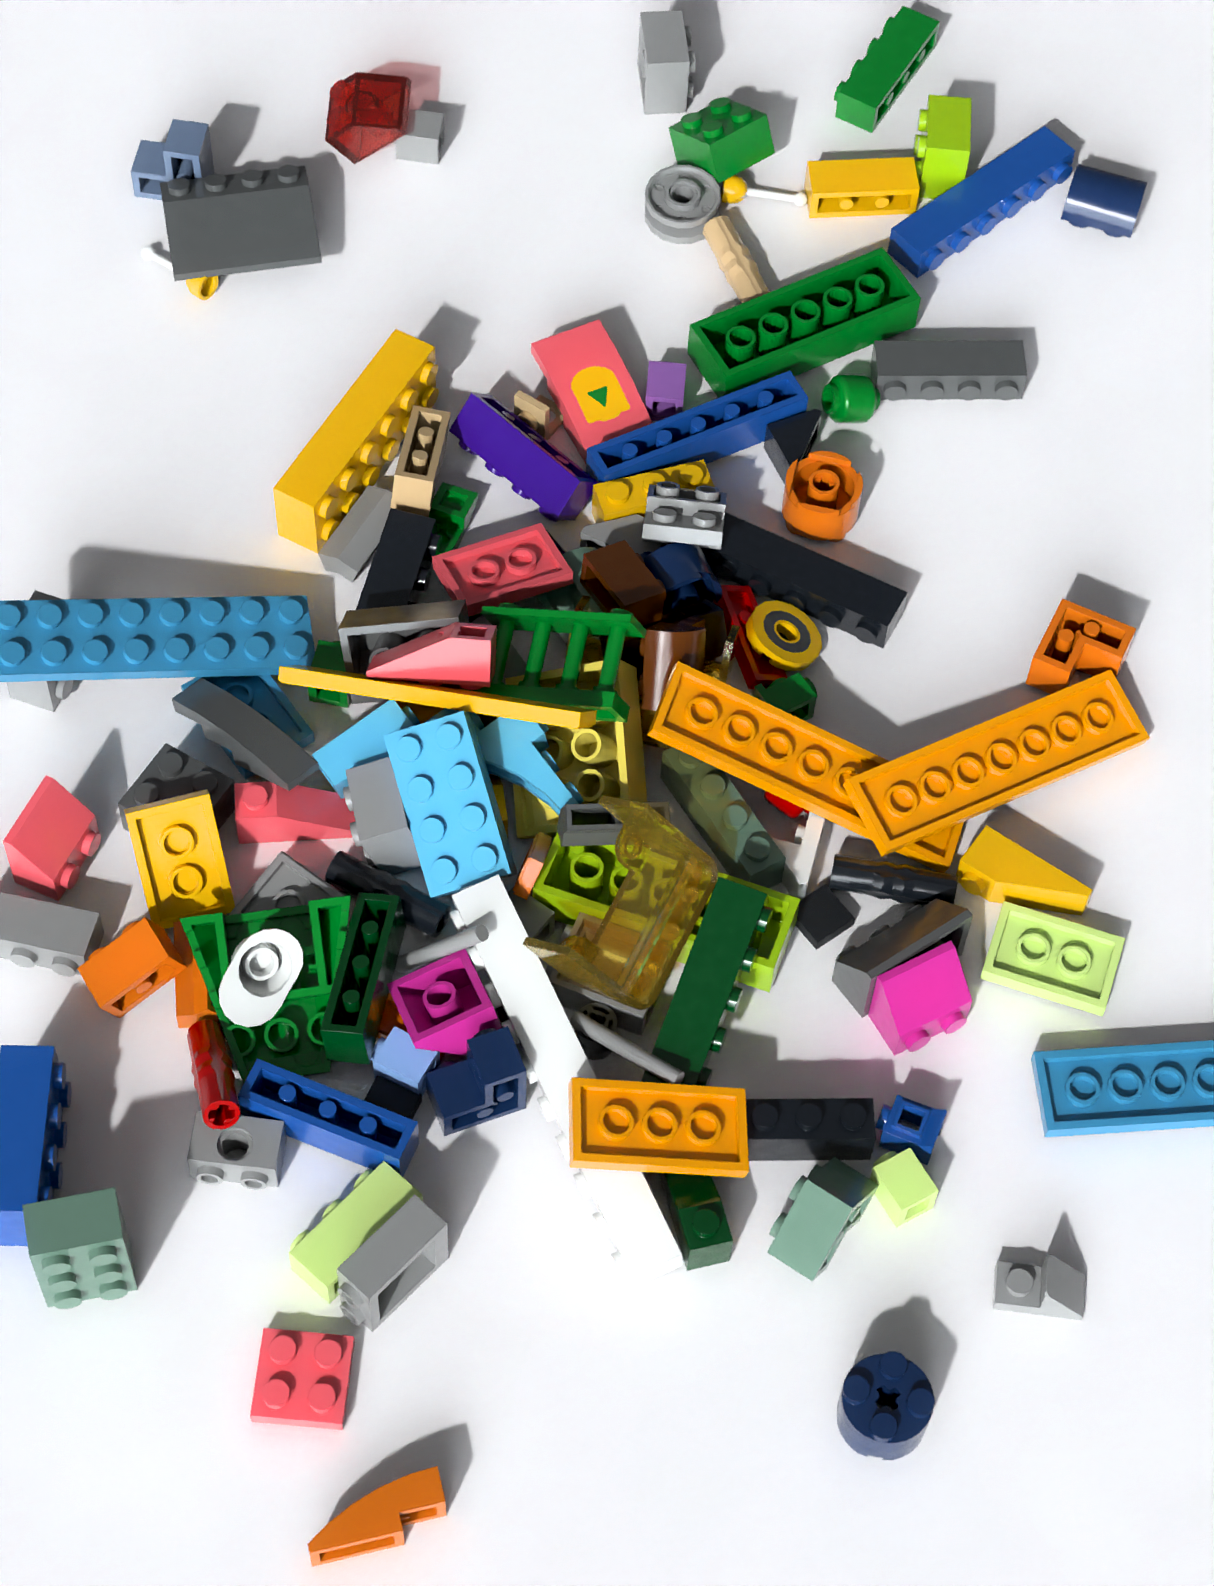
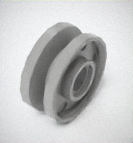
(681, 203)

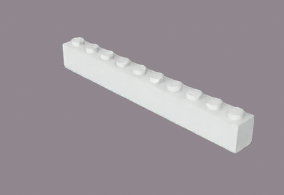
(552, 1058)

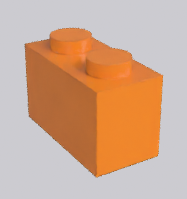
(131, 967)

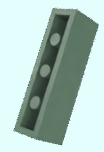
(723, 819)

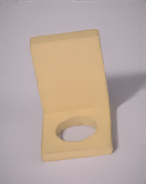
(536, 413)

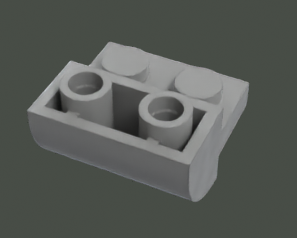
(684, 515)

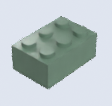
(80, 1248)

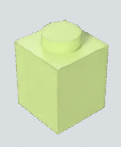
(903, 1186)

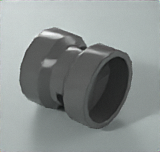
(604, 1016)

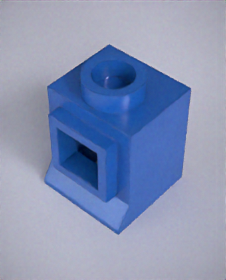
(899, 1137)

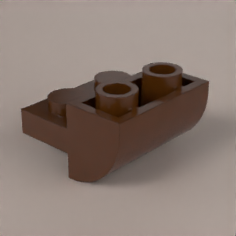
(662, 649)

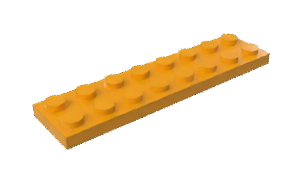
(776, 753)
(995, 762)

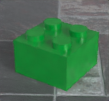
(722, 138)

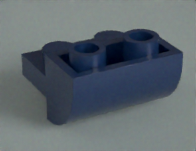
(1103, 201)

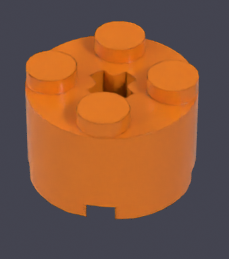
(822, 496)

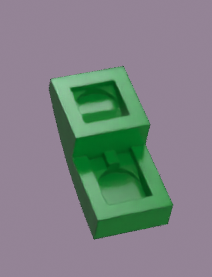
(452, 510)

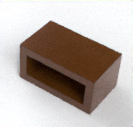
(620, 580)

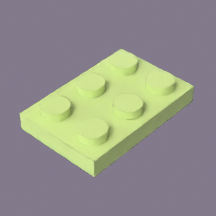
(1053, 958)

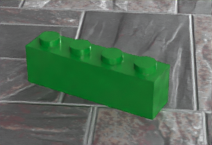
(886, 69)

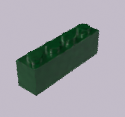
(362, 978)

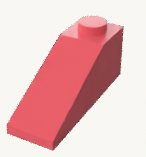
(278, 815)

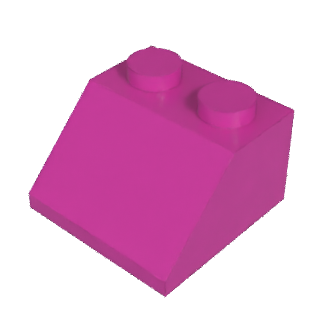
(921, 999)
(444, 1004)

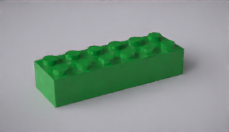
(804, 323)

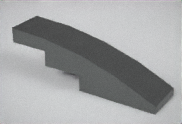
(247, 733)

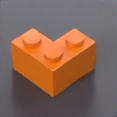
(1081, 642)

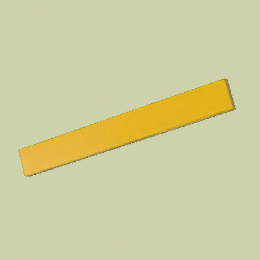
(439, 696)

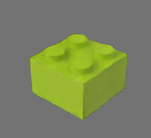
(943, 144)

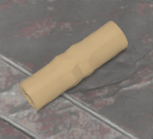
(734, 259)

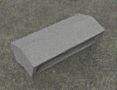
(357, 534)

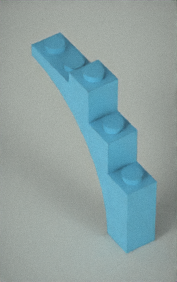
(508, 746)

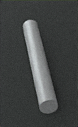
(442, 948)
(626, 1048)

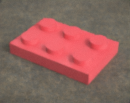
(503, 569)

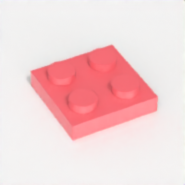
(302, 1379)

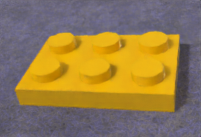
(180, 858)

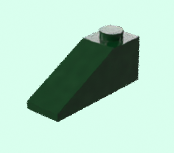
(698, 1219)

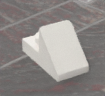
(801, 855)

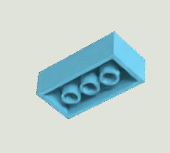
(450, 804)

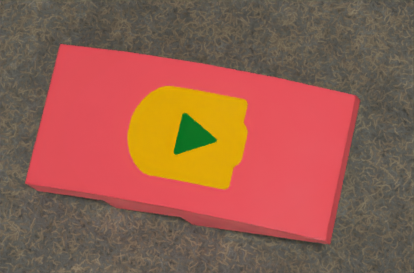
(590, 385)

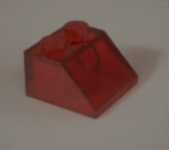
(367, 113)

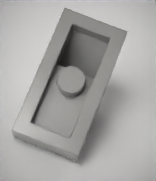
(1039, 1290)

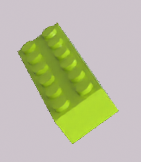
(590, 876)

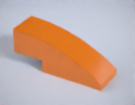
(378, 1518)

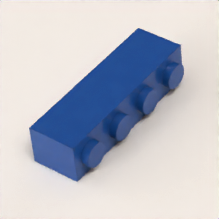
(329, 1118)

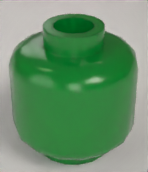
(850, 398)

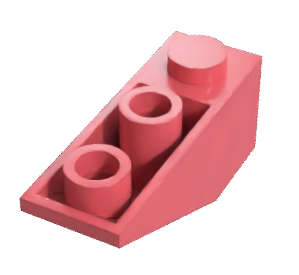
(451, 655)

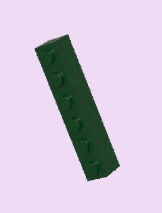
(711, 981)

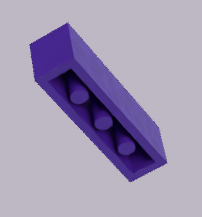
(522, 457)

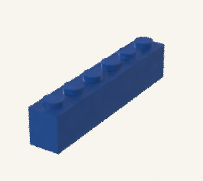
(981, 202)
(700, 432)

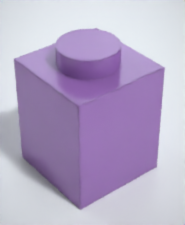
(665, 389)

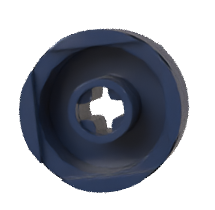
(683, 573)
(892, 1382)

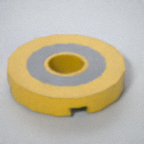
(785, 618)

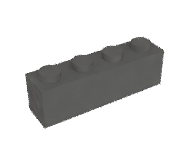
(949, 369)

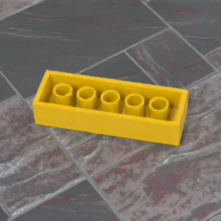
(355, 441)

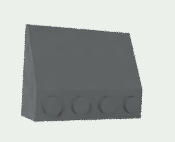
(240, 222)

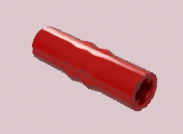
(213, 1074)

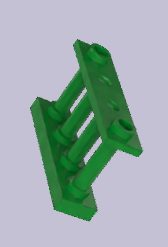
(603, 698)

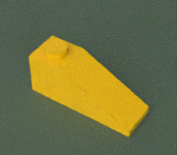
(1009, 873)

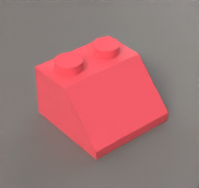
(51, 840)

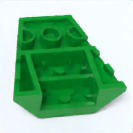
(293, 1034)

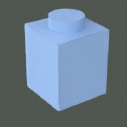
(403, 1063)

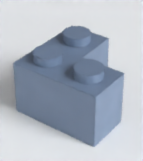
(183, 155)

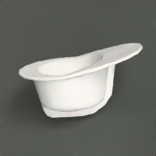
(260, 976)

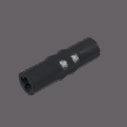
(891, 880)
(418, 908)

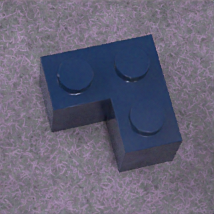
(480, 1087)

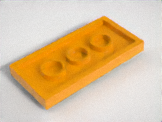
(657, 1127)

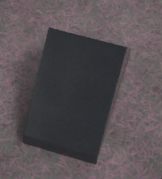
(791, 439)

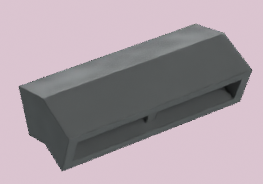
(594, 824)

